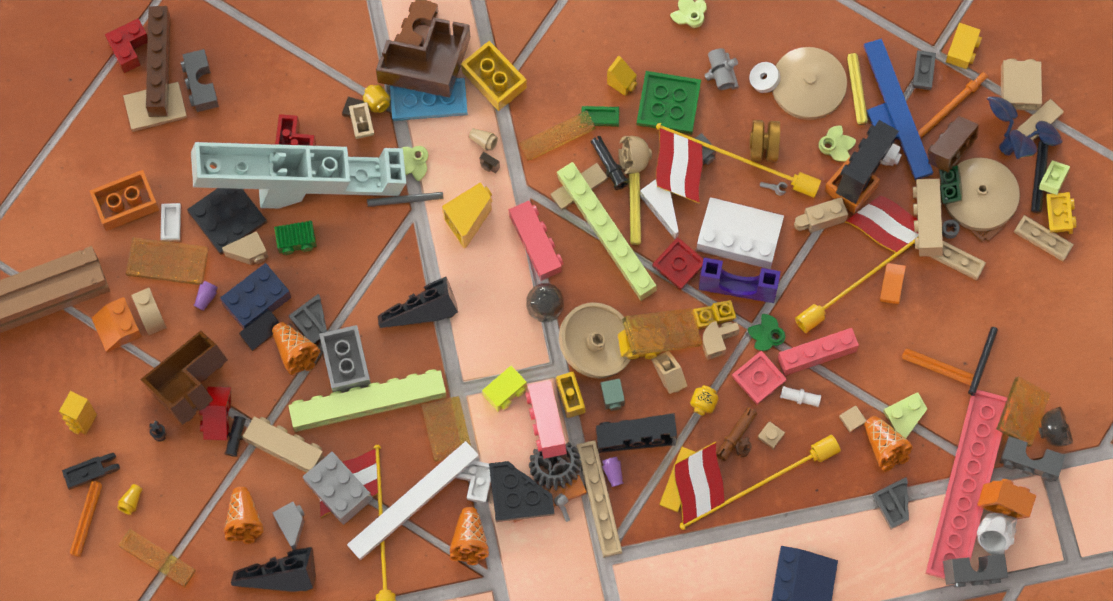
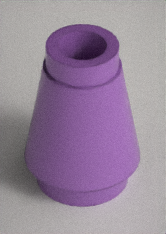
(205, 294)
(613, 471)

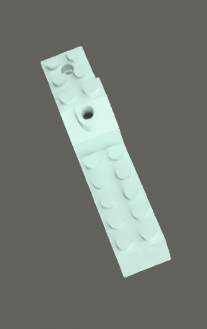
(292, 171)

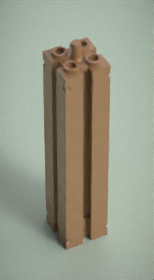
(50, 288)

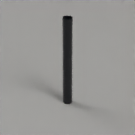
(982, 361)

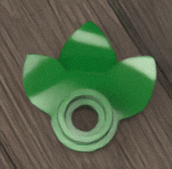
(763, 333)

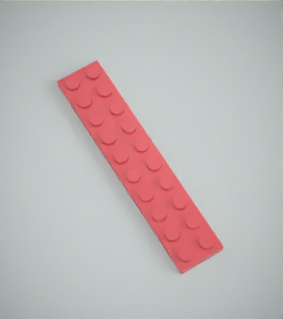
(970, 471)

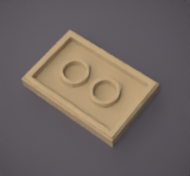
(138, 113)

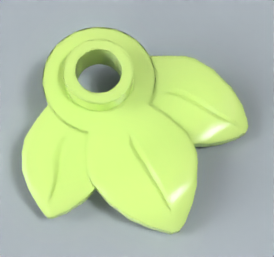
(688, 10)
(839, 144)
(415, 165)

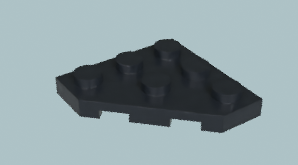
(517, 494)

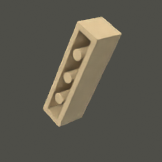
(929, 217)
(283, 445)

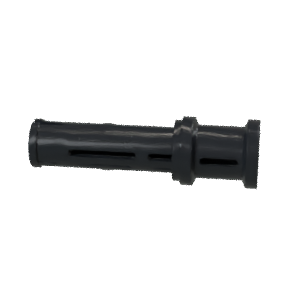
(613, 169)

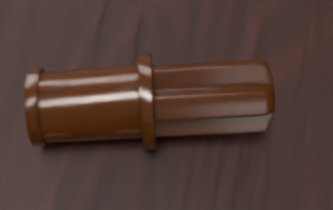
(743, 447)

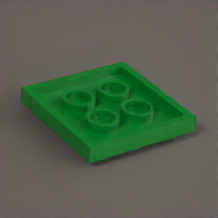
(668, 101)

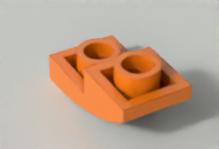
(892, 283)

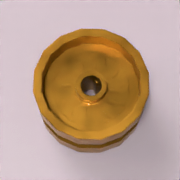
(764, 140)

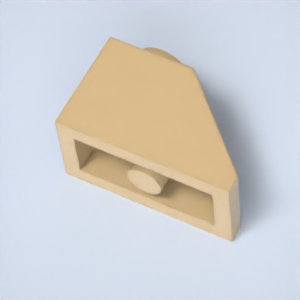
(247, 250)
(669, 372)

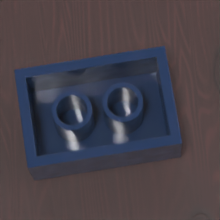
(255, 296)

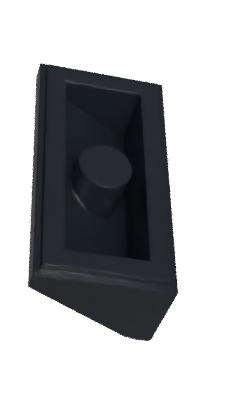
(259, 330)

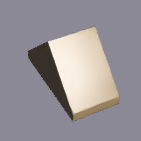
(361, 120)

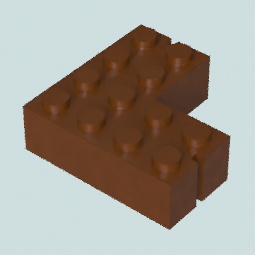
(429, 67)
(179, 377)

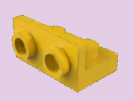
(1060, 213)

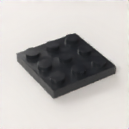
(226, 216)

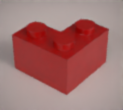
(124, 41)
(289, 134)
(216, 415)

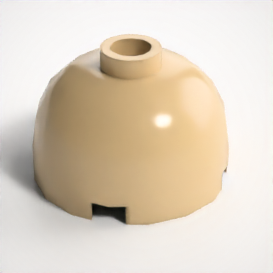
(634, 154)

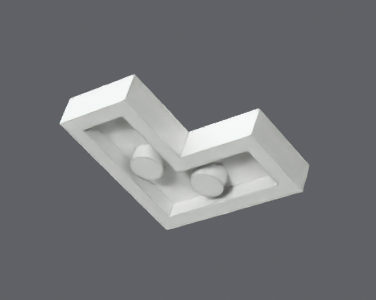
(479, 477)

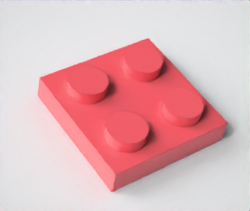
(759, 377)

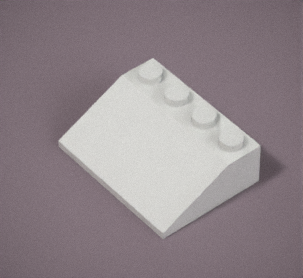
(739, 233)

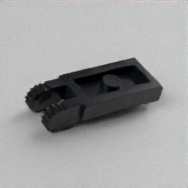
(89, 470)

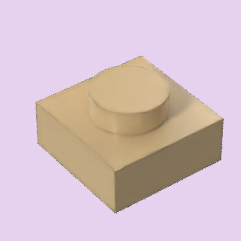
(771, 435)

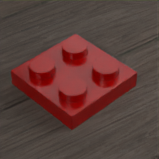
(678, 263)

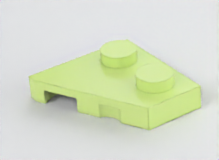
(906, 414)

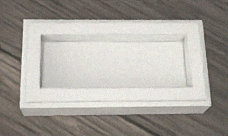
(171, 222)

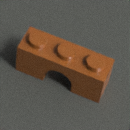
(420, 14)

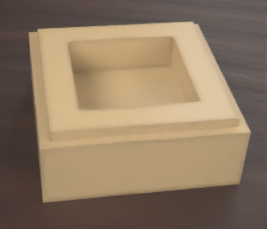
(852, 419)

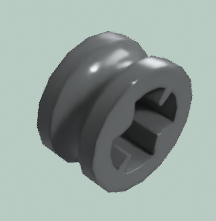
(949, 223)

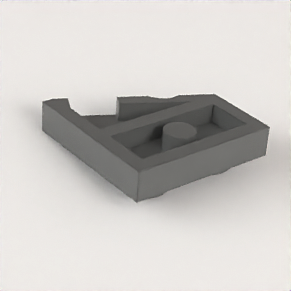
(310, 319)
(893, 503)

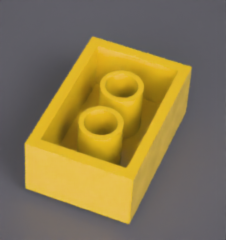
(493, 75)

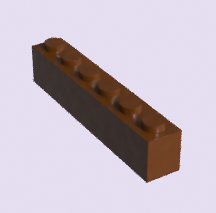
(158, 61)

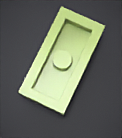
(1054, 177)

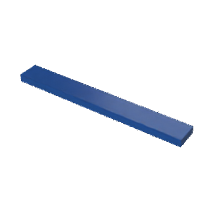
(898, 109)

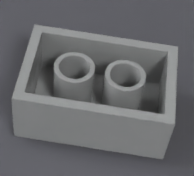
(345, 359)
(337, 488)

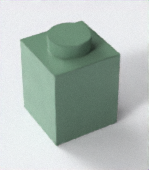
(612, 394)

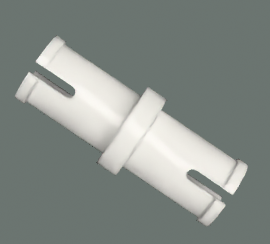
(800, 396)

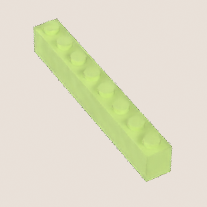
(606, 231)
(367, 401)

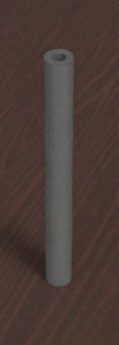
(405, 199)

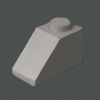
(291, 522)

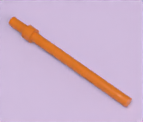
(970, 88)

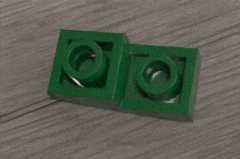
(951, 185)

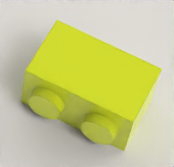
(504, 389)

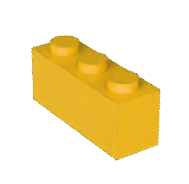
(77, 413)

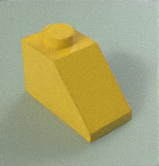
(621, 76)

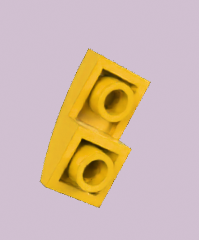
(719, 312)

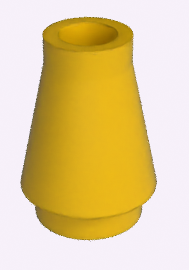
(129, 500)

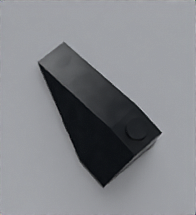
(430, 305)
(288, 573)

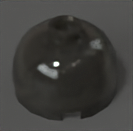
(545, 302)
(1055, 428)

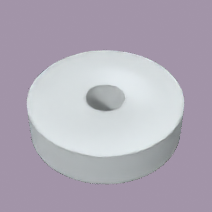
(768, 84)

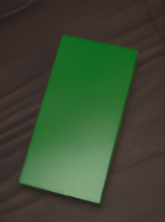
(603, 115)

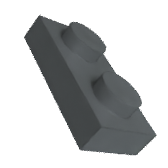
(924, 70)

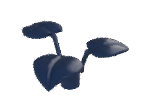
(1015, 140)

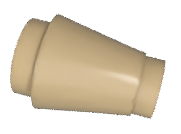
(483, 138)

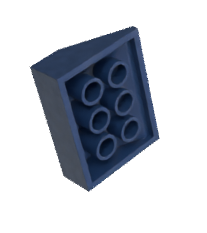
(803, 576)

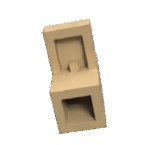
(148, 311)
(713, 338)

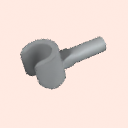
(775, 187)
(560, 501)

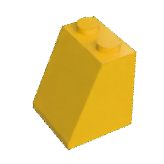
(468, 212)

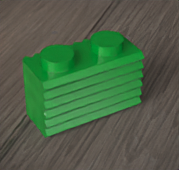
(295, 237)

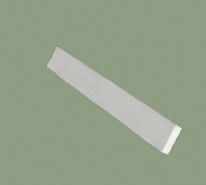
(413, 500)

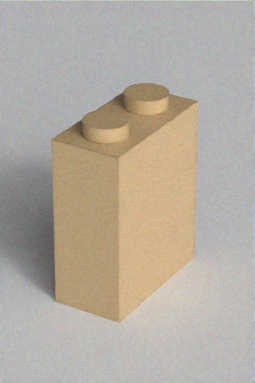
(1022, 83)

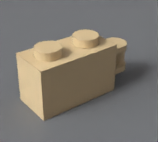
(822, 216)

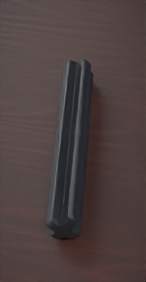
(1040, 170)

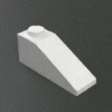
(661, 205)

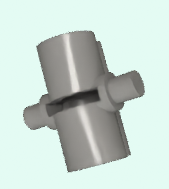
(722, 69)

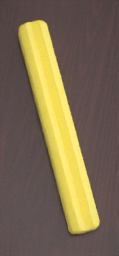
(857, 88)
(635, 224)

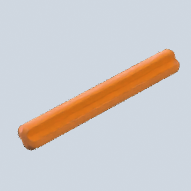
(937, 366)
(86, 518)

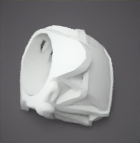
(997, 533)

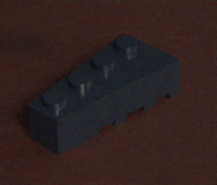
(866, 160)
(637, 433)

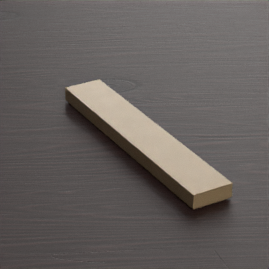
(599, 499)

